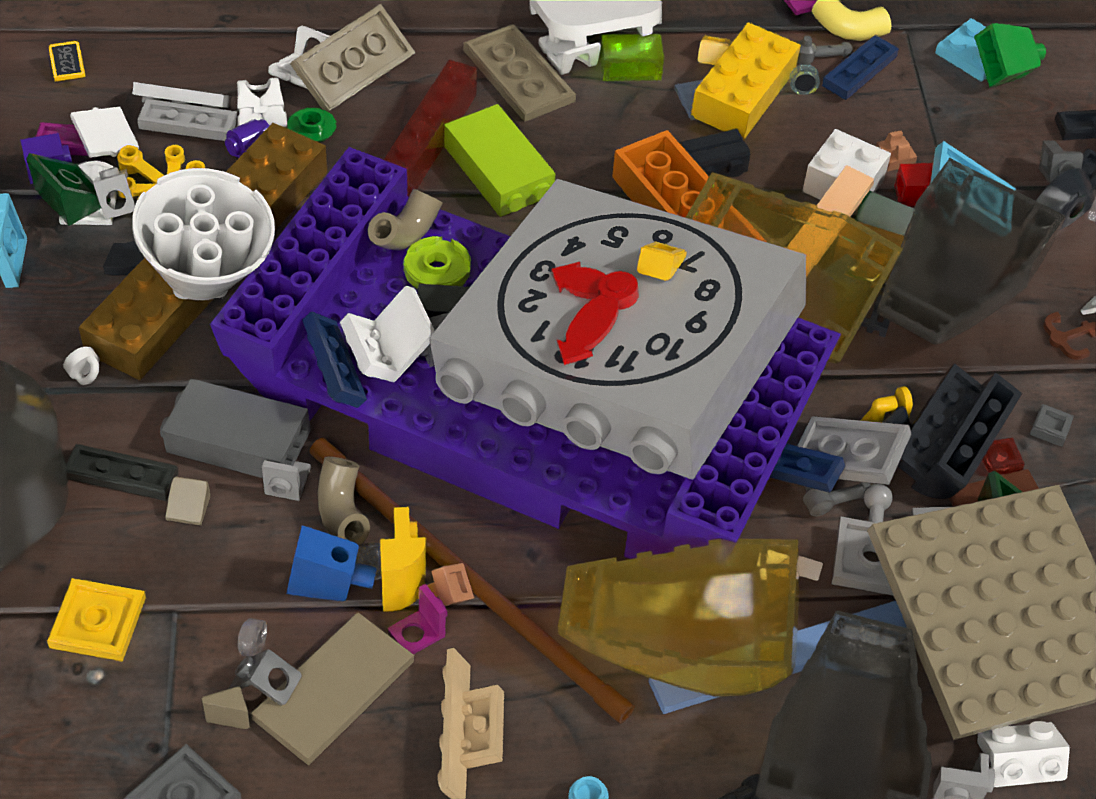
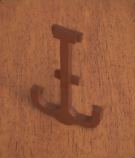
(1059, 339)

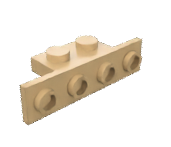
(470, 727)

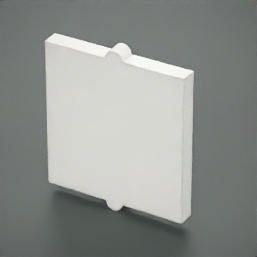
(103, 131)

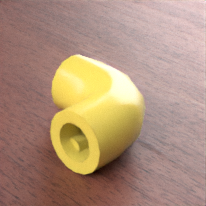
(850, 23)

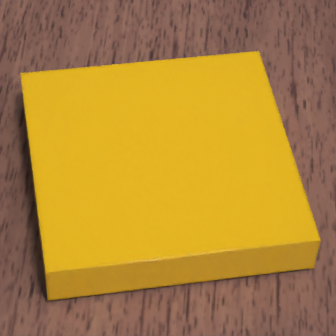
(96, 619)

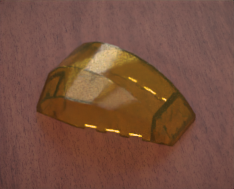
(842, 256)
(691, 617)

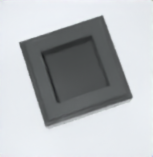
(1052, 425)

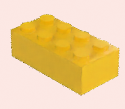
(745, 80)

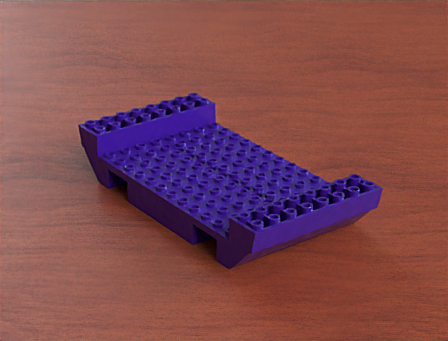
(334, 269)

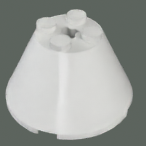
(202, 231)

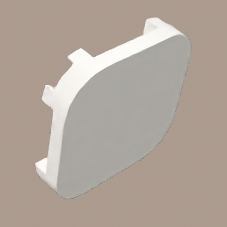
(581, 18)

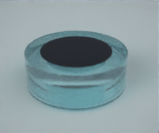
(804, 79)

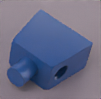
(327, 567)

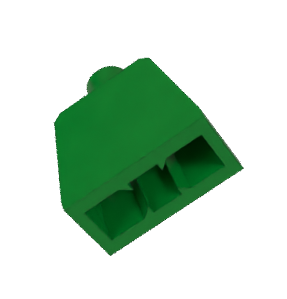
(1008, 52)

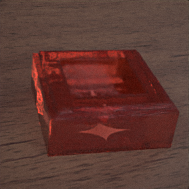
(1003, 457)

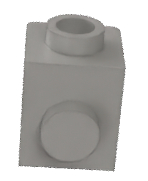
(965, 784)

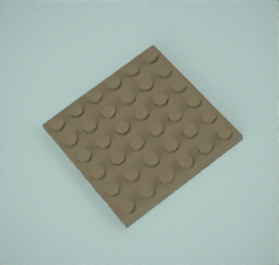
(997, 606)

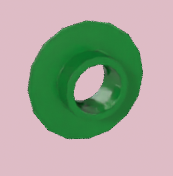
(318, 132)

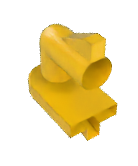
(890, 403)

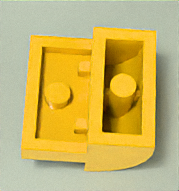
(402, 563)

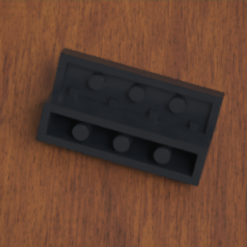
(956, 431)

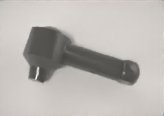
(809, 50)
(821, 502)

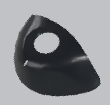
(1063, 197)

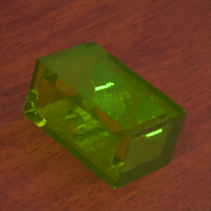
(631, 57)

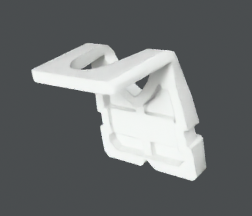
(564, 53)
(283, 68)
(267, 107)

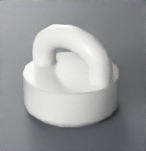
(82, 362)

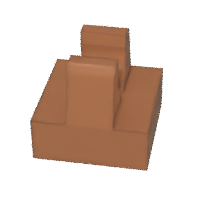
(899, 148)
(451, 584)

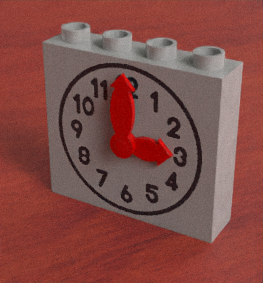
(610, 355)

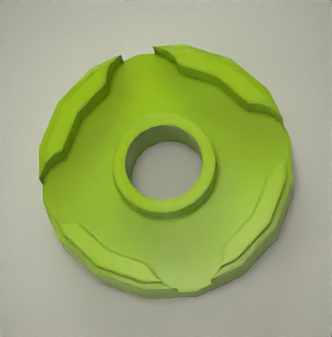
(434, 249)

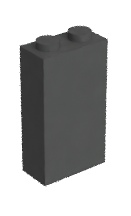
(234, 428)

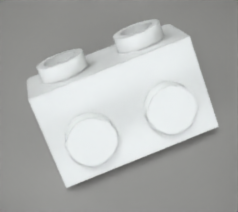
(1026, 753)

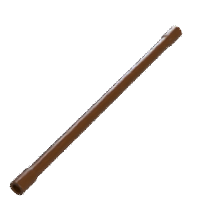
(602, 693)

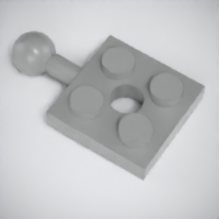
(850, 565)

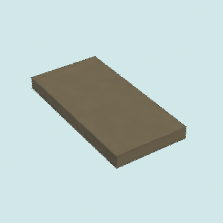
(352, 58)
(519, 72)
(334, 688)

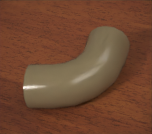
(408, 226)
(337, 500)

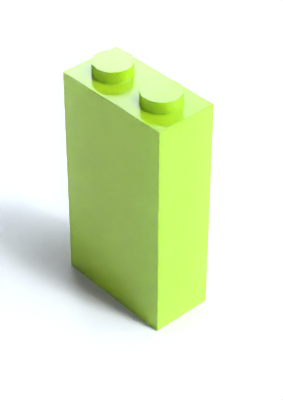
(498, 159)

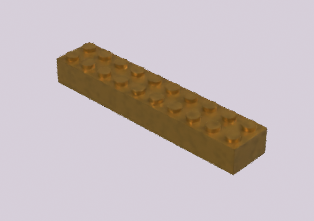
(143, 313)

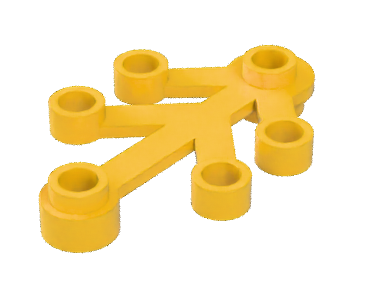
(132, 160)

